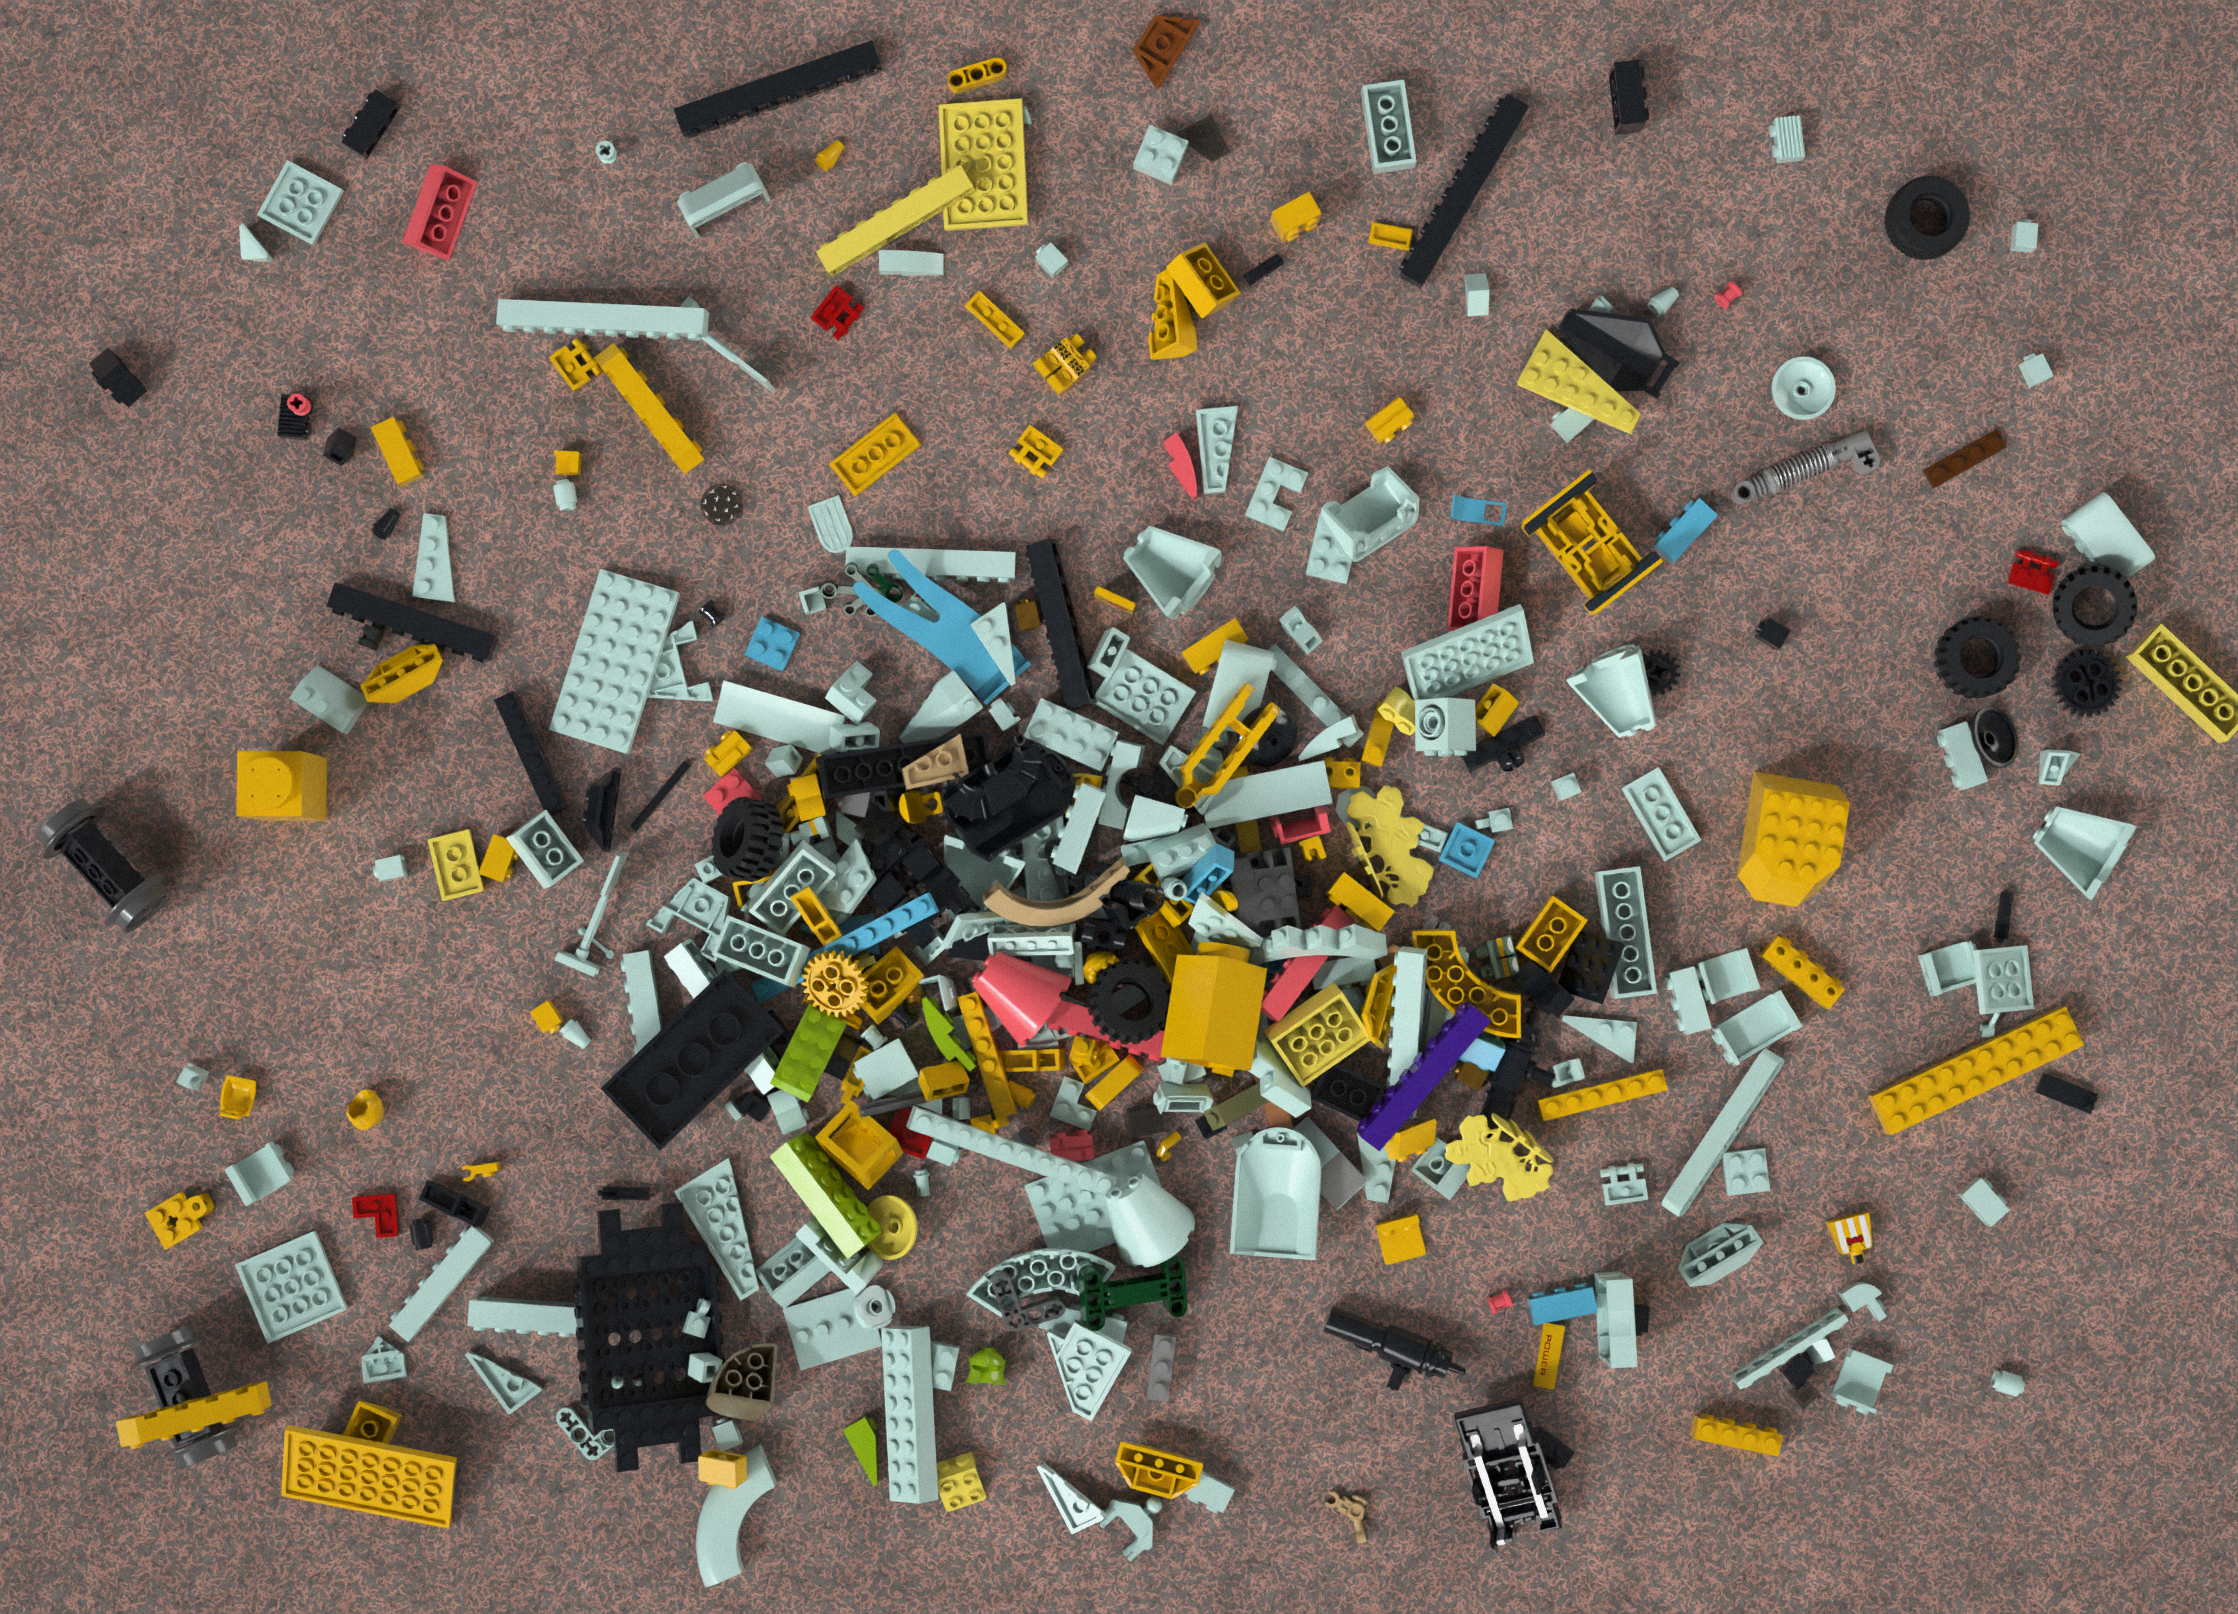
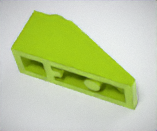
(863, 1440)

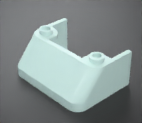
(721, 196)

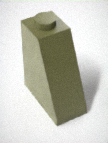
(1235, 1106)

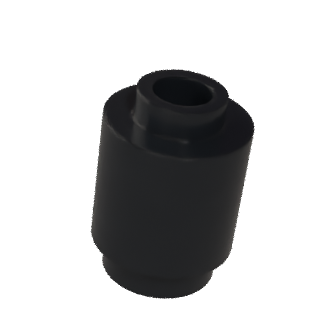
(421, 1234)

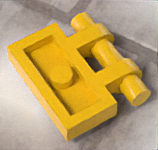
(569, 367)
(1040, 446)

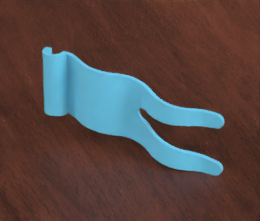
(948, 637)

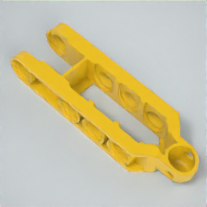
(1191, 788)

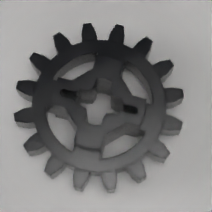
(1670, 668)

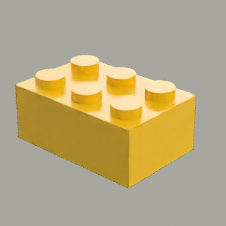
(1203, 280)
(1359, 903)
(1550, 934)

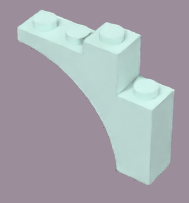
(1276, 1080)

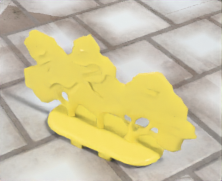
(1392, 840)
(1496, 1158)

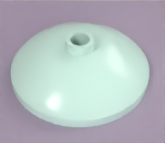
(1813, 378)

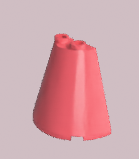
(1019, 993)

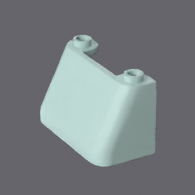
(1372, 515)
(1237, 666)
(1153, 819)

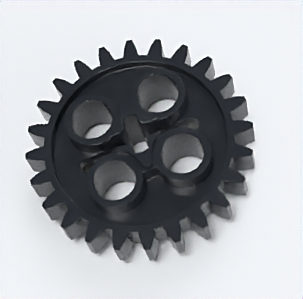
(2068, 690)

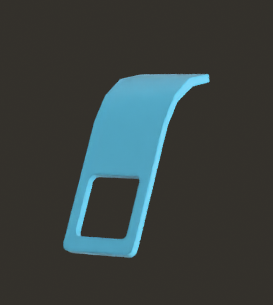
(1474, 510)

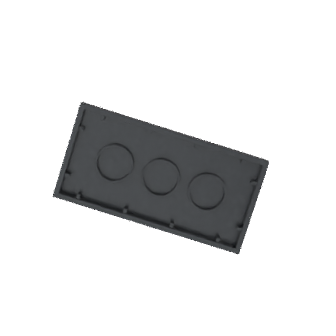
(693, 1059)

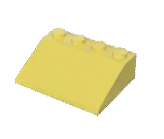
(1317, 1034)

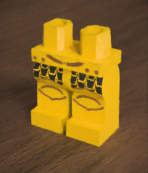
(1067, 357)

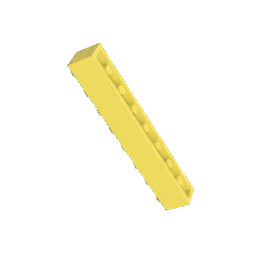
(895, 221)

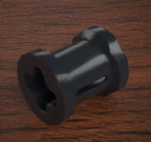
(711, 612)
(904, 1015)

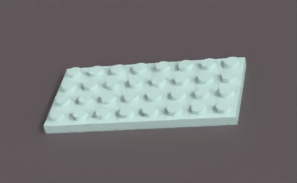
(614, 661)

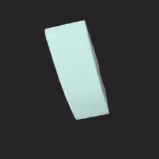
(910, 263)
(1330, 737)

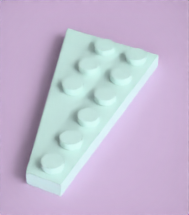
(717, 1214)

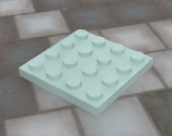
(291, 1286)

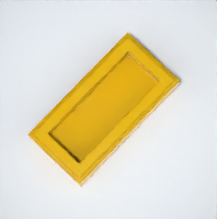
(1390, 236)

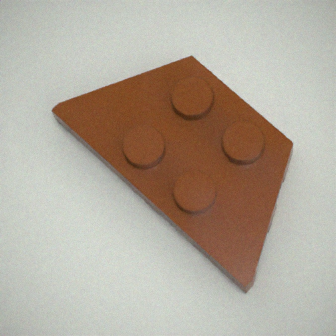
(1162, 45)

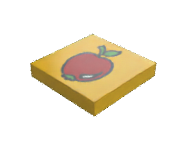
(1115, 600)

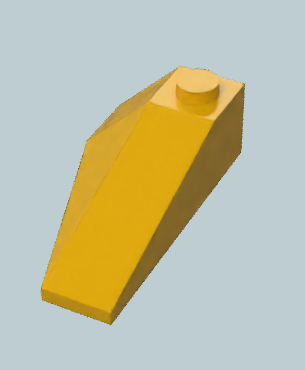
(1174, 329)

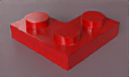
(381, 1207)

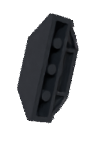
(602, 808)

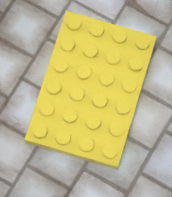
(991, 150)

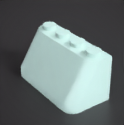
(2107, 536)

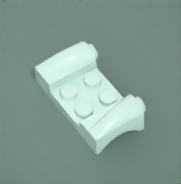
(854, 1271)

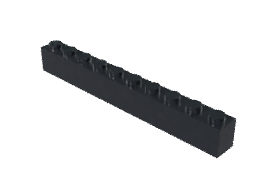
(778, 89)
(1463, 191)

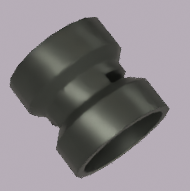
(370, 637)

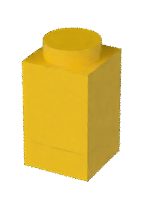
(281, 786)
(1214, 1008)

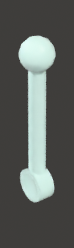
(609, 953)

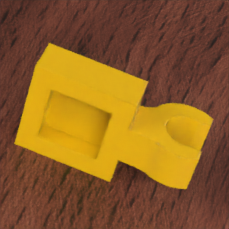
(988, 1124)
(486, 1169)

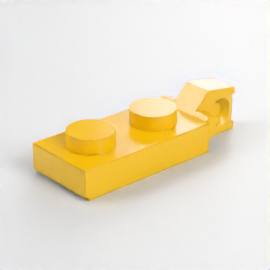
(851, 1084)

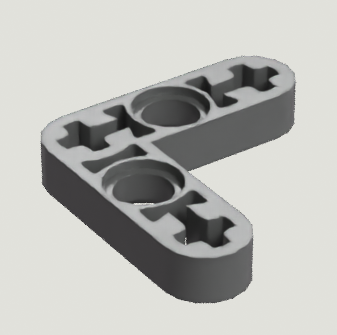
(1022, 1312)

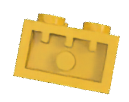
(1400, 1239)

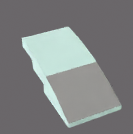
(1339, 1176)

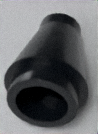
(385, 525)

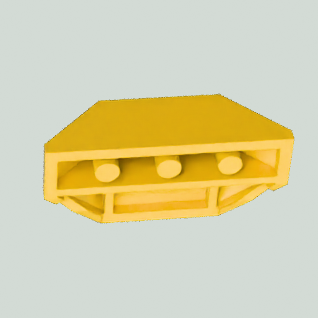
(402, 674)
(1377, 1007)
(1157, 1470)

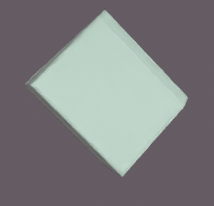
(1240, 1140)

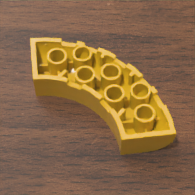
(1455, 983)

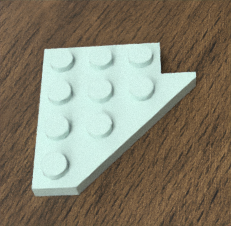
(1087, 1365)

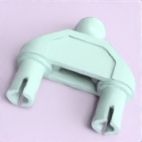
(1138, 1521)

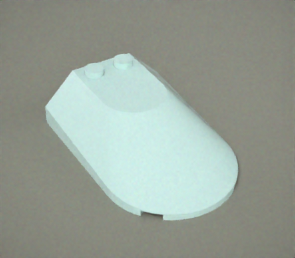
(1276, 1196)

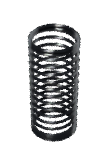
(1136, 900)

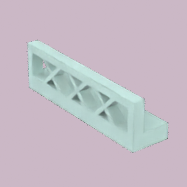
(1032, 940)

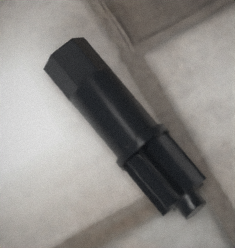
(2003, 917)
(624, 1193)

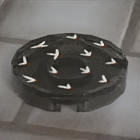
(721, 504)

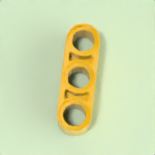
(984, 67)
(1114, 1082)

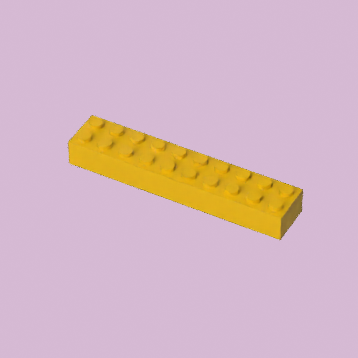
(1976, 1070)

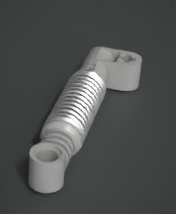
(1808, 464)

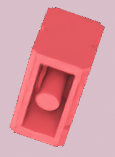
(1073, 1147)

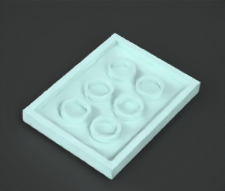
(1144, 696)
(828, 1329)

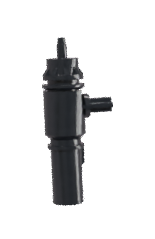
(1514, 1071)
(1393, 1344)

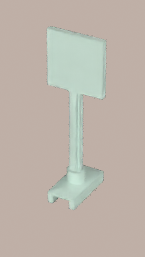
(689, 302)
(579, 960)

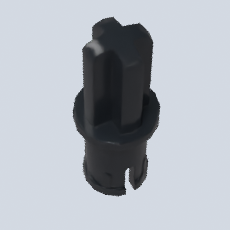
(1263, 269)

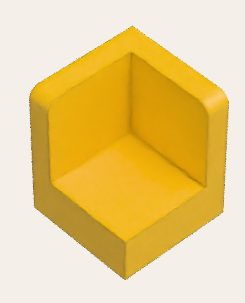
(568, 462)

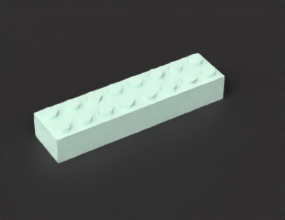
(909, 1414)

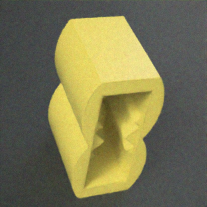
(1400, 709)

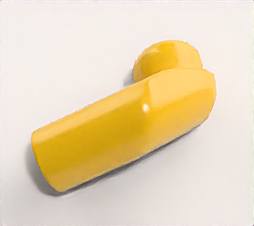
(1167, 1143)

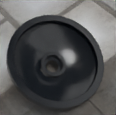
(1282, 729)
(1994, 737)

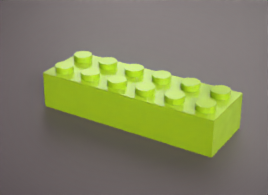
(826, 1194)

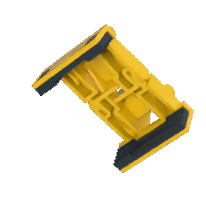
(1598, 564)

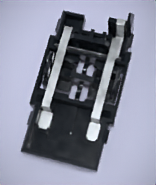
(1495, 1436)

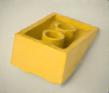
(890, 984)

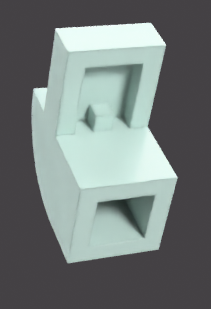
(1300, 630)
(1861, 1294)

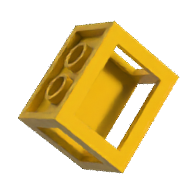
(859, 1145)

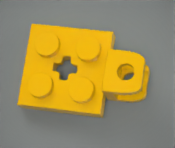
(188, 1214)

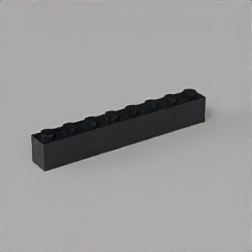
(412, 621)
(1060, 624)

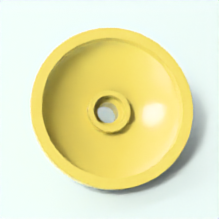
(894, 1241)

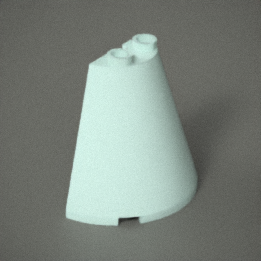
(1172, 569)
(1617, 690)
(2083, 846)
(977, 873)
(1147, 1222)

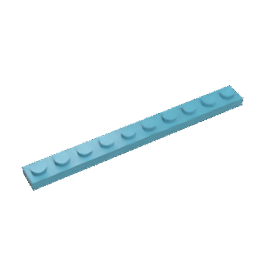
(859, 939)

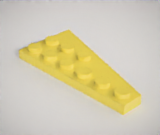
(1566, 379)

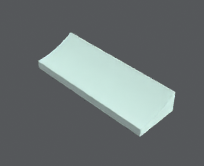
(776, 718)
(1269, 794)

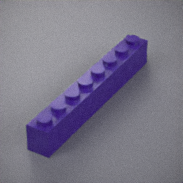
(1422, 1075)

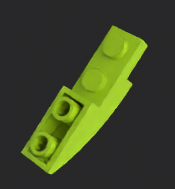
(940, 1026)

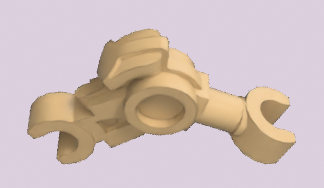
(1353, 1509)

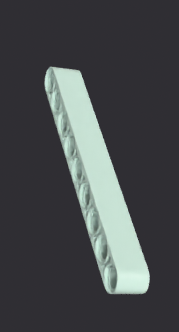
(1722, 1132)

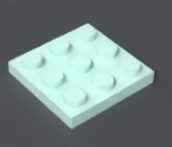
(300, 203)
(2003, 979)

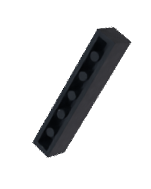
(531, 753)

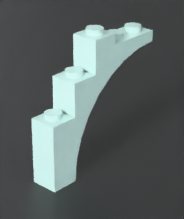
(1319, 940)

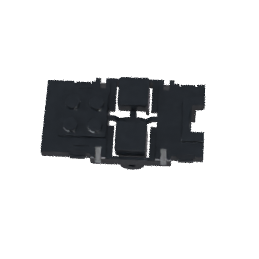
(940, 882)

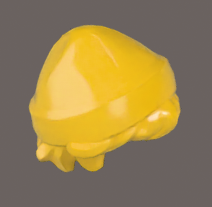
(1097, 963)
(365, 1110)

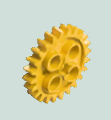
(846, 972)

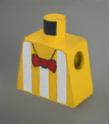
(1851, 1235)

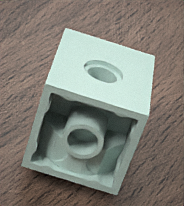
(1445, 726)

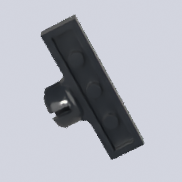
(1505, 746)

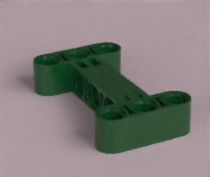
(1132, 1292)

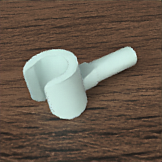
(1988, 1030)

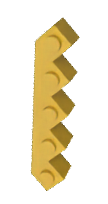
(649, 407)
(193, 1414)

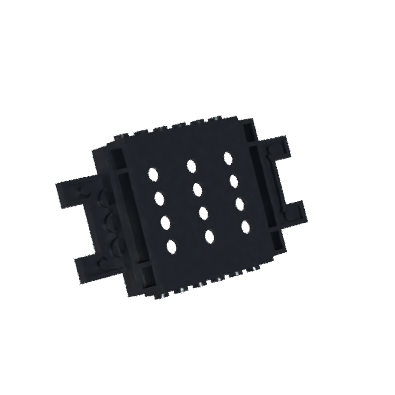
(637, 1259)

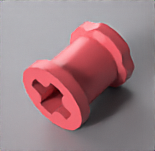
(1728, 294)
(303, 408)
(1499, 1302)

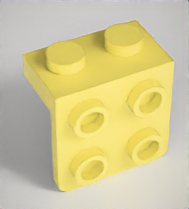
(959, 1482)

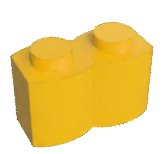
(806, 796)

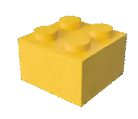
(1296, 217)

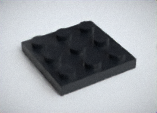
(1590, 966)

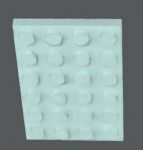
(1469, 655)
(1079, 1217)

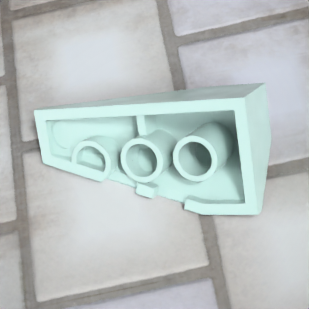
(943, 710)

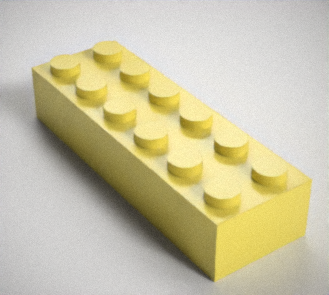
(2187, 682)

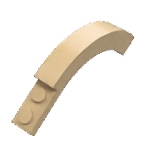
(1056, 911)

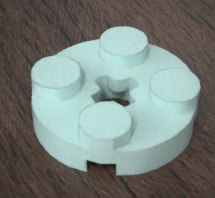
(864, 1312)

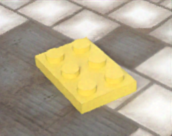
(456, 865)

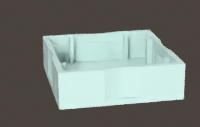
(1615, 1319)

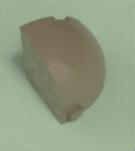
(745, 1383)

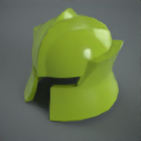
(987, 1367)

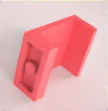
(1301, 829)

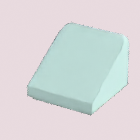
(1820, 1352)

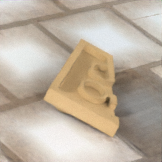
(937, 765)

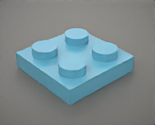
(772, 644)
(1466, 850)

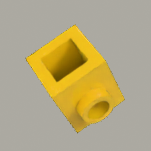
(1084, 1051)

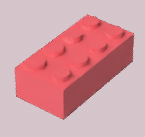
(1474, 585)

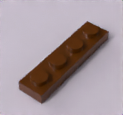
(1964, 459)

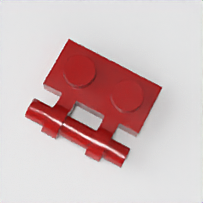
(831, 309)
(2031, 578)

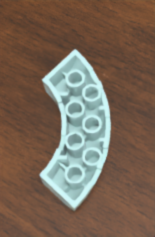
(1037, 1273)
(722, 1519)

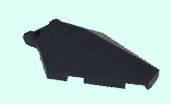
(1618, 349)

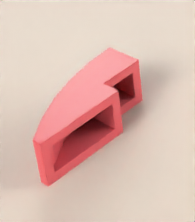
(1181, 464)

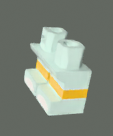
(811, 830)

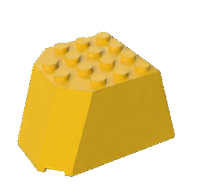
(1791, 838)

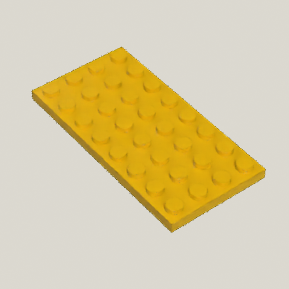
(368, 1476)

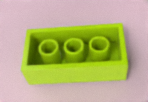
(808, 1053)

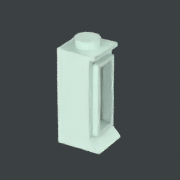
(1182, 1098)

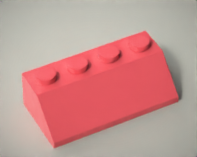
(439, 211)

